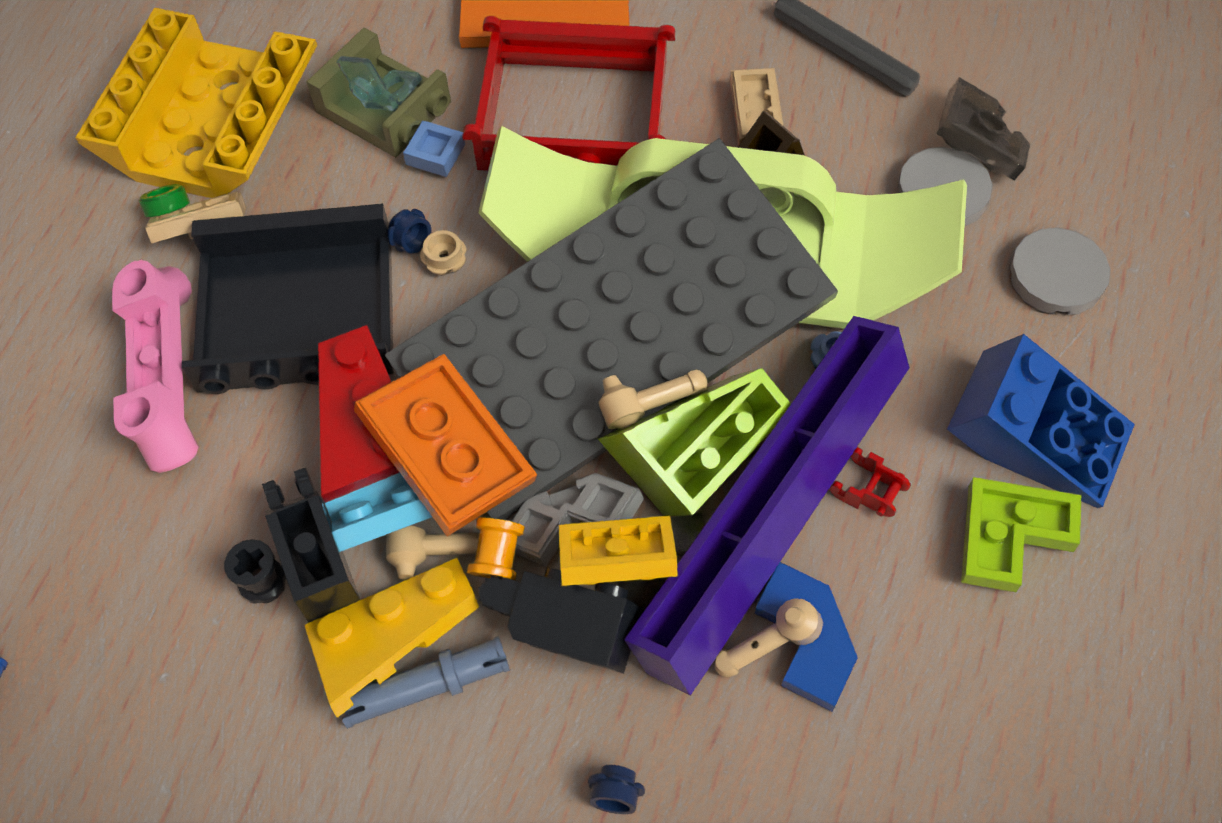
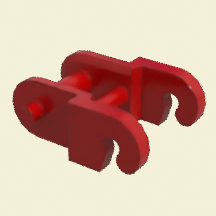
(855, 497)

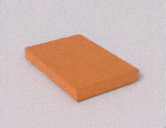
(445, 443)

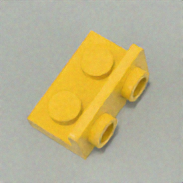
(617, 550)

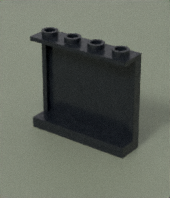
(284, 286)

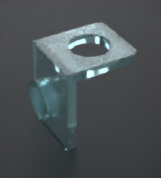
(371, 89)

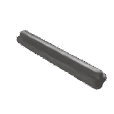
(848, 46)

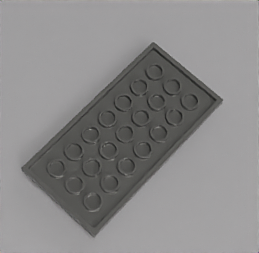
(645, 292)

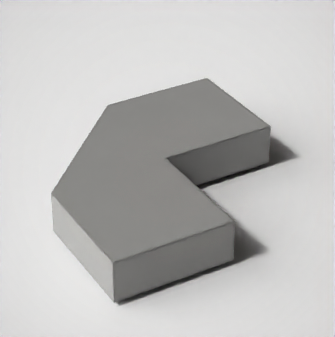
(591, 500)

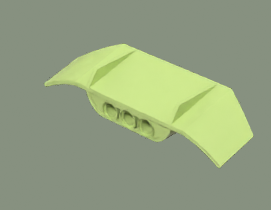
(869, 246)

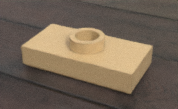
(751, 94)
(181, 220)

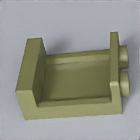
(382, 128)

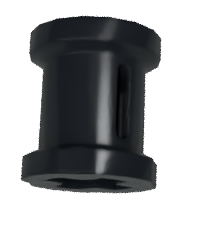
(245, 559)

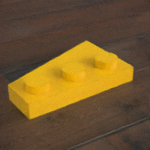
(376, 632)

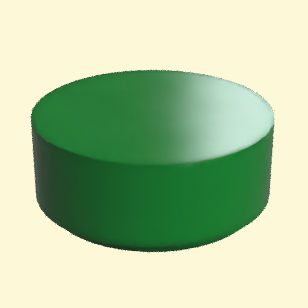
(164, 200)

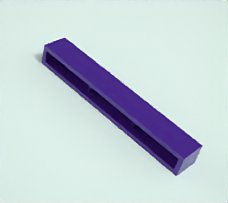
(768, 506)

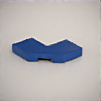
(822, 666)

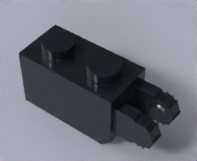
(308, 549)
(565, 618)

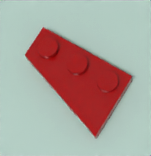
(348, 452)

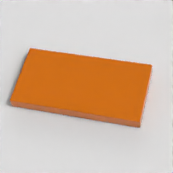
(564, 11)

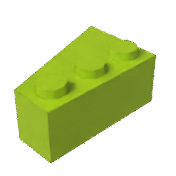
(698, 441)

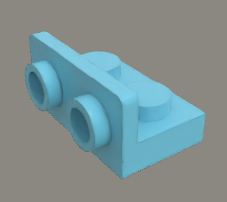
(374, 511)

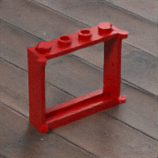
(568, 46)

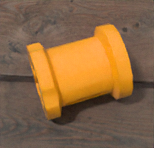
(496, 548)

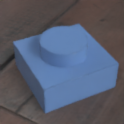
(434, 148)

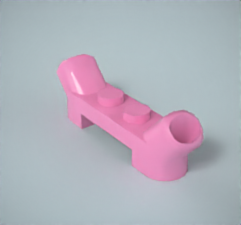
(154, 399)

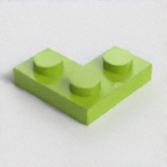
(1004, 519)

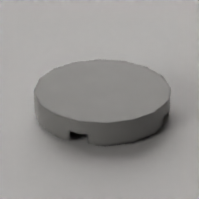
(946, 165)
(1059, 271)

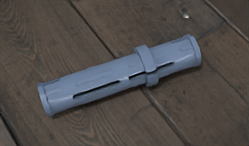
(428, 680)

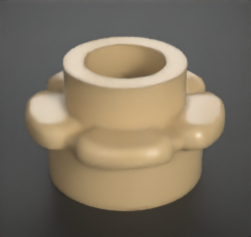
(440, 244)

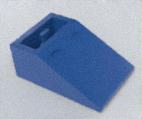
(1041, 421)

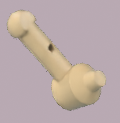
(625, 406)
(411, 545)
(795, 622)

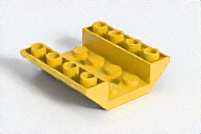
(172, 100)

